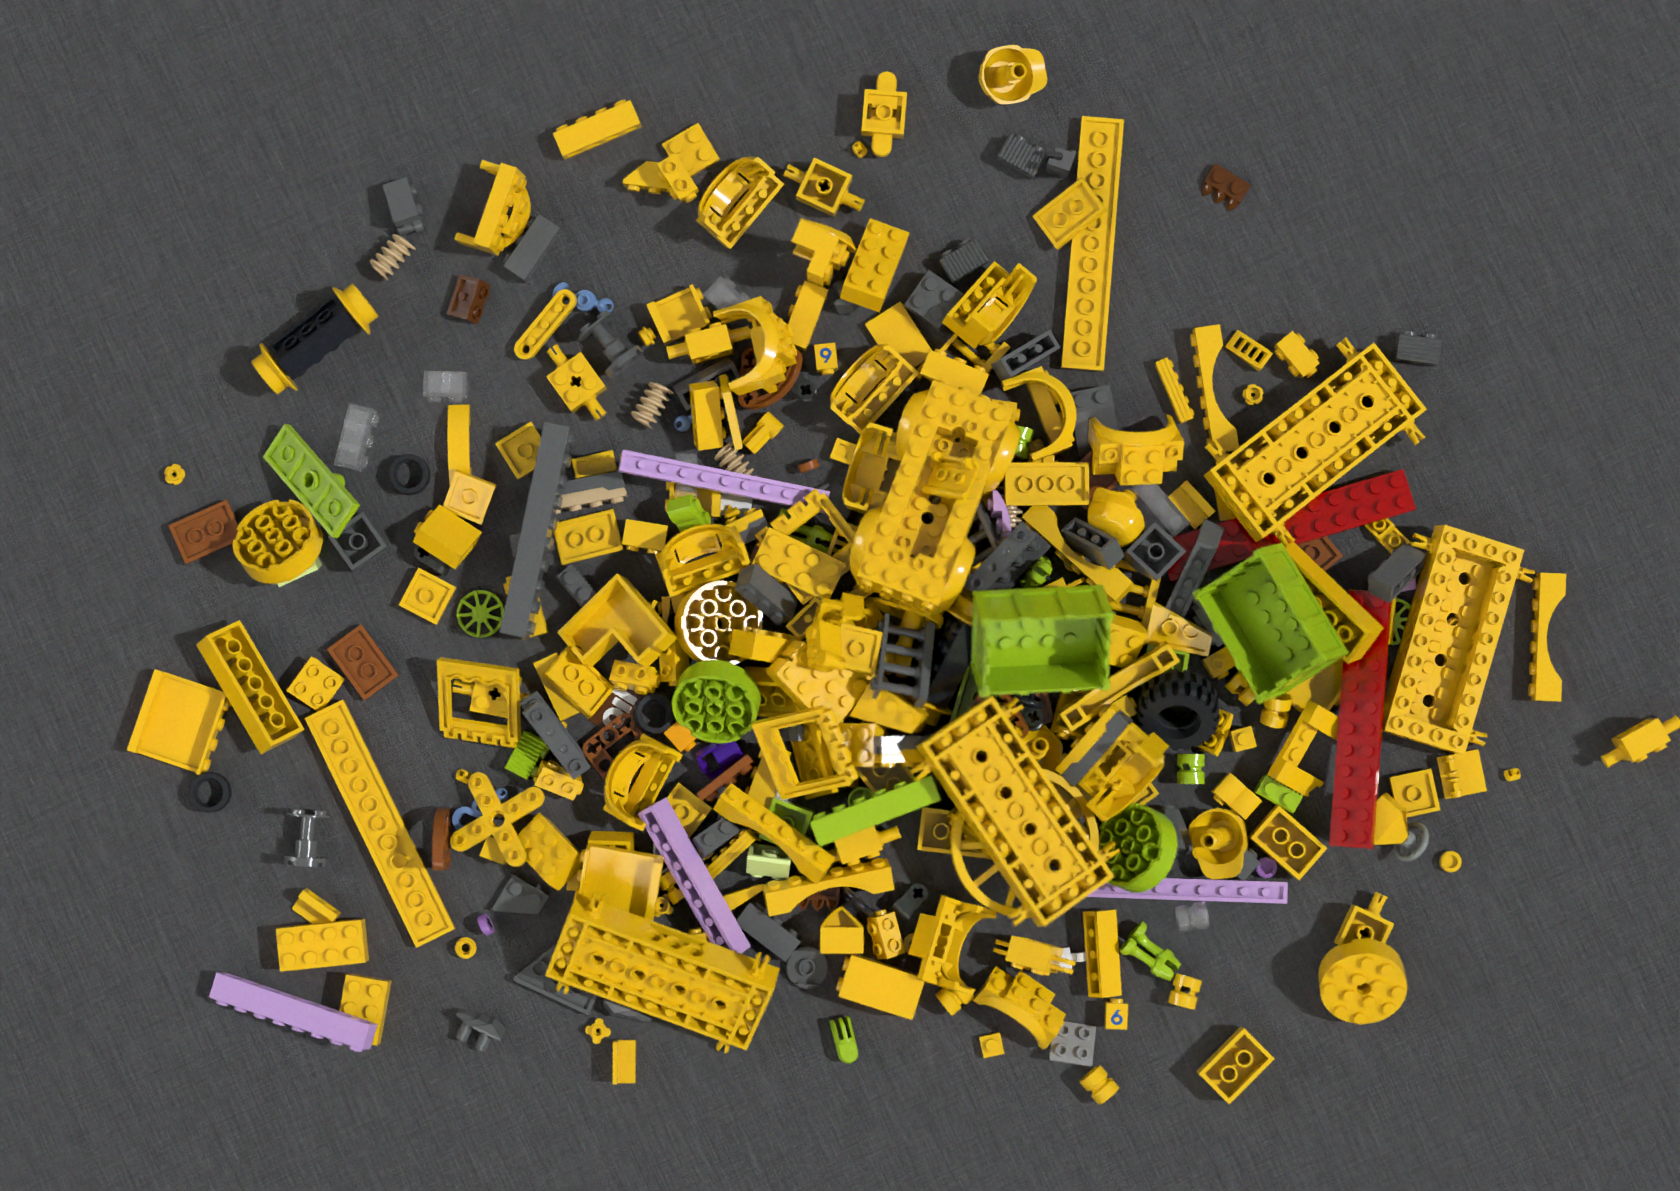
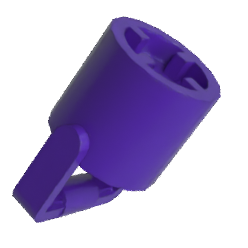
(726, 755)

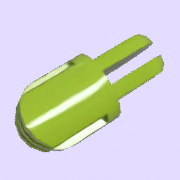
(845, 1046)

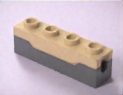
(593, 491)

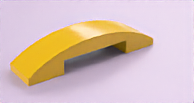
(458, 439)

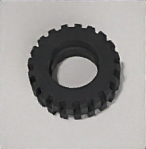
(1184, 690)

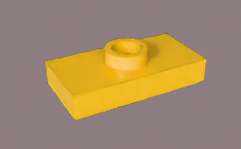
(594, 464)

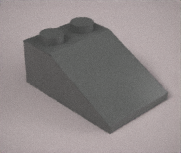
(1092, 403)

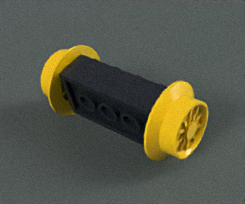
(314, 338)
(949, 659)

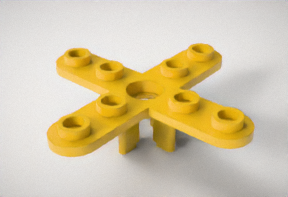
(490, 807)

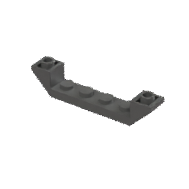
(1195, 567)

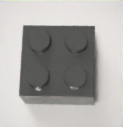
(933, 300)
(360, 542)

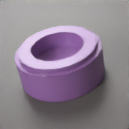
(1267, 867)
(485, 924)

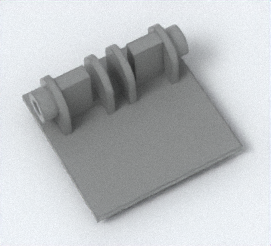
(1074, 1044)

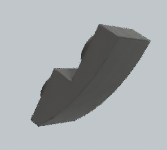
(792, 733)

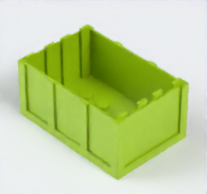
(1271, 622)
(1041, 640)

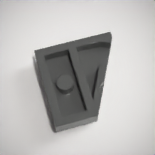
(520, 897)

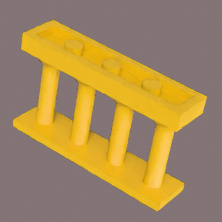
(997, 351)
(1149, 592)

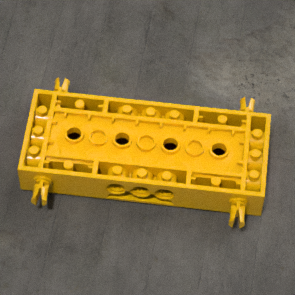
(1306, 425)
(1465, 645)
(1001, 821)
(666, 961)

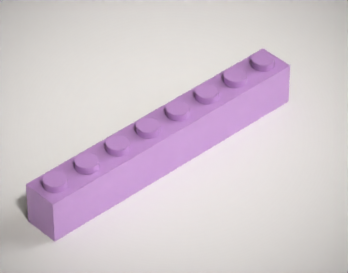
(693, 877)
(293, 1010)

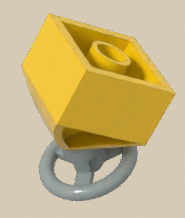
(1393, 829)

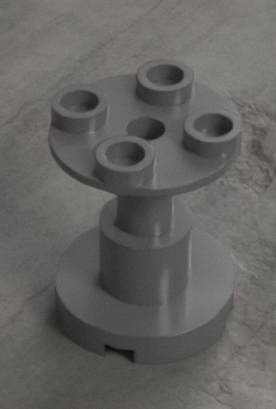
(614, 350)
(305, 846)

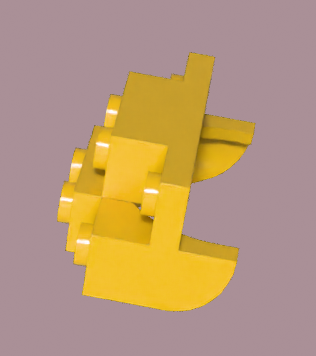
(847, 611)
(1023, 1001)

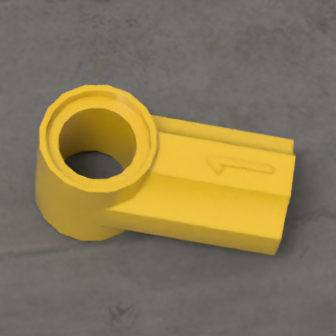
(765, 430)

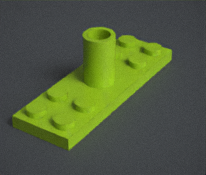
(311, 481)

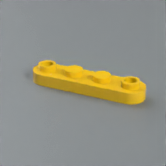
(545, 324)

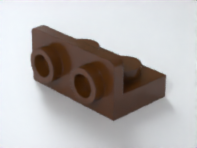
(468, 299)

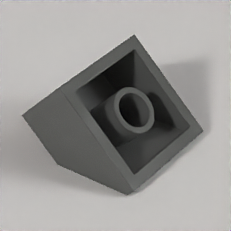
(1153, 553)

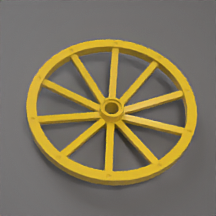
(956, 845)

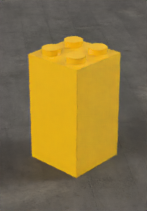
(880, 986)

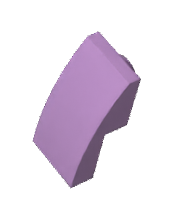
(998, 509)

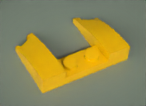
(1285, 765)

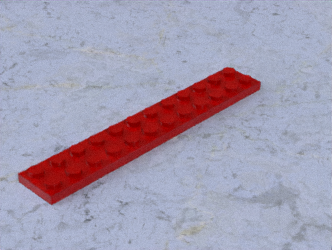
(1321, 517)
(1360, 735)

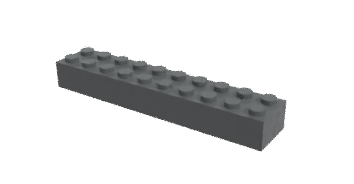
(537, 529)

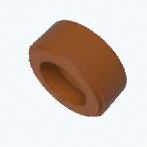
(809, 465)

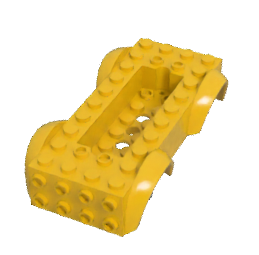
(892, 545)

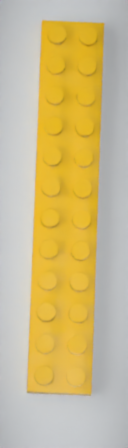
(1093, 248)
(380, 823)

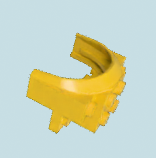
(770, 342)
(1135, 456)
(871, 469)
(1130, 762)
(940, 940)

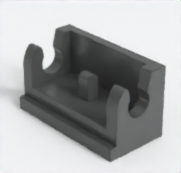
(1060, 165)

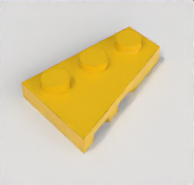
(1177, 631)

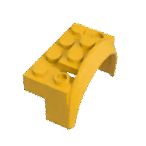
(725, 192)
(502, 196)
(824, 248)
(994, 317)
(863, 377)
(1056, 424)
(696, 542)
(643, 793)

